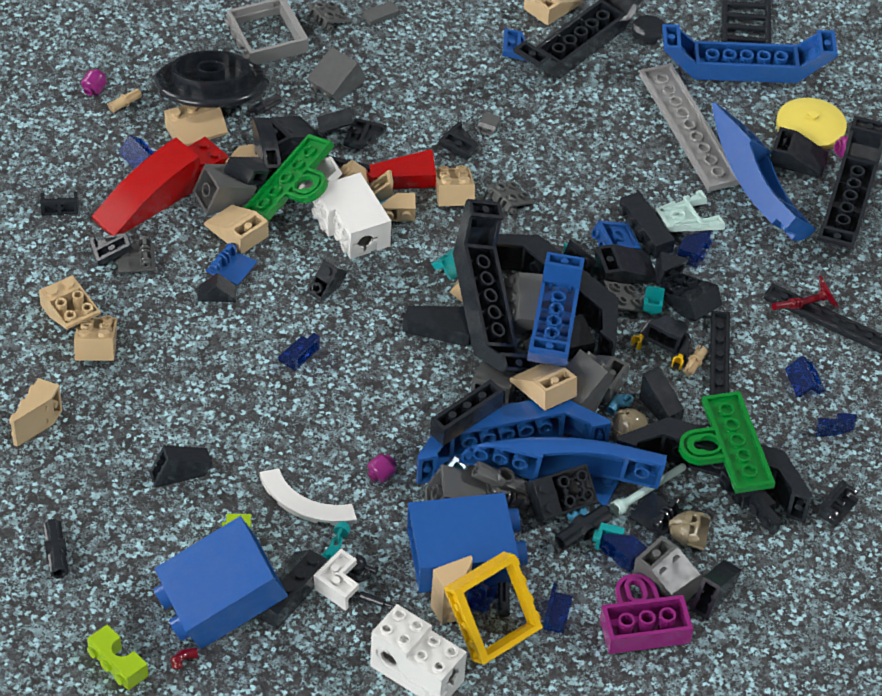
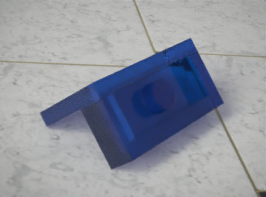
(135, 150)
(300, 351)
(804, 377)
(557, 611)

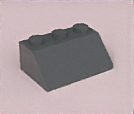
(523, 298)

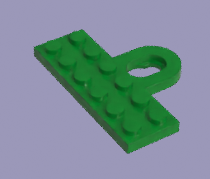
(293, 172)
(736, 442)

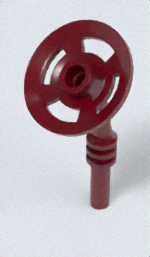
(796, 303)

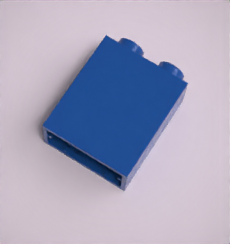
(461, 528)
(218, 584)

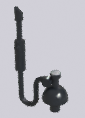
(358, 569)

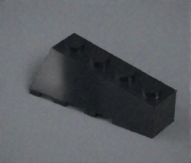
(298, 584)

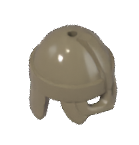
(627, 421)
(690, 529)

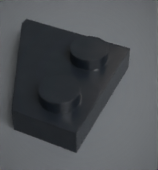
(364, 134)
(459, 142)
(110, 247)

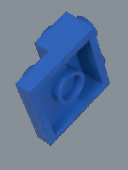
(615, 233)

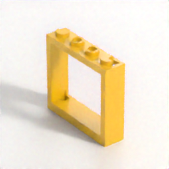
(464, 617)

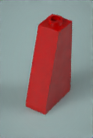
(407, 171)

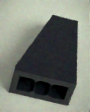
(437, 323)
(580, 338)

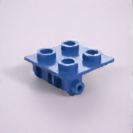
(231, 264)

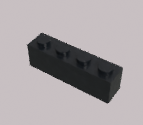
(646, 225)
(466, 412)

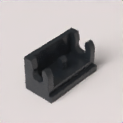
(336, 120)
(59, 206)
(838, 503)

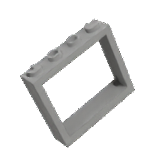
(261, 10)

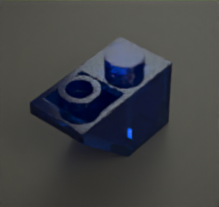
(694, 247)
(622, 549)
(482, 595)

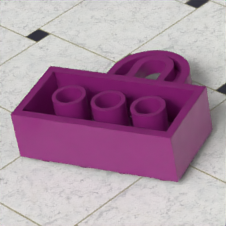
(644, 621)

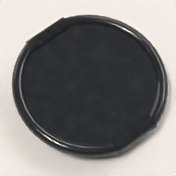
(211, 79)

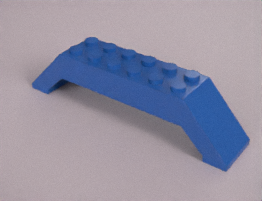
(749, 60)
(511, 422)

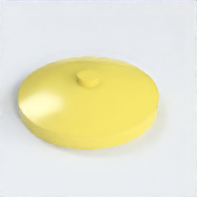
(813, 119)

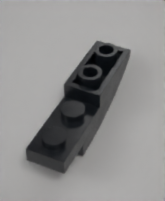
(266, 144)
(758, 501)

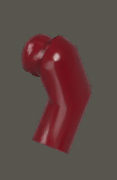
(185, 654)

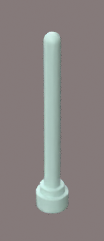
(621, 505)

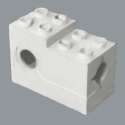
(353, 216)
(416, 656)

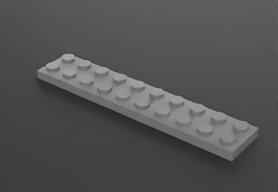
(689, 126)

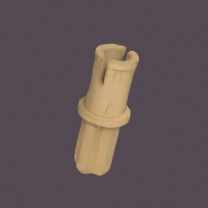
(124, 100)
(695, 361)

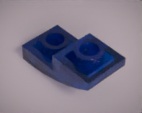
(830, 427)

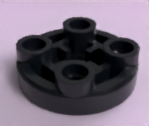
(647, 29)

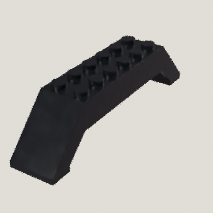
(579, 37)
(853, 185)
(484, 288)
(595, 301)
(664, 438)

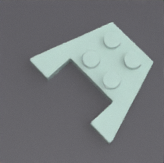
(683, 217)

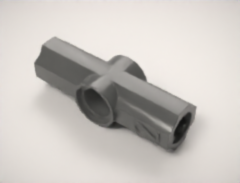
(499, 478)

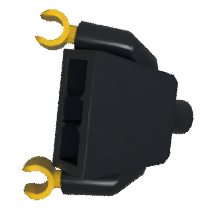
(667, 334)

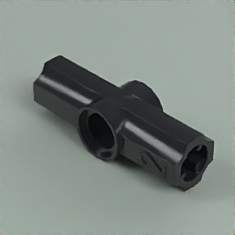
(583, 527)
(55, 548)

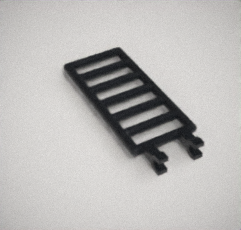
(725, 26)

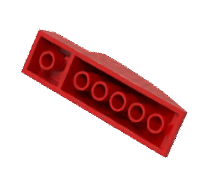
(156, 184)

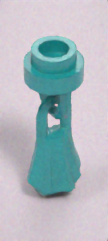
(341, 529)

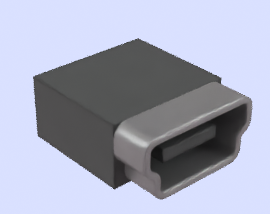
(489, 123)

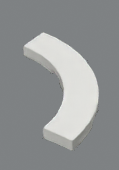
(301, 506)

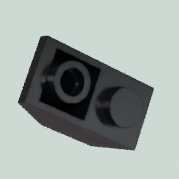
(247, 170)
(327, 280)

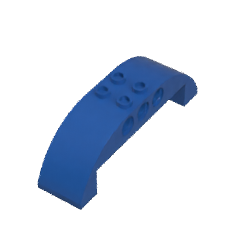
(556, 310)

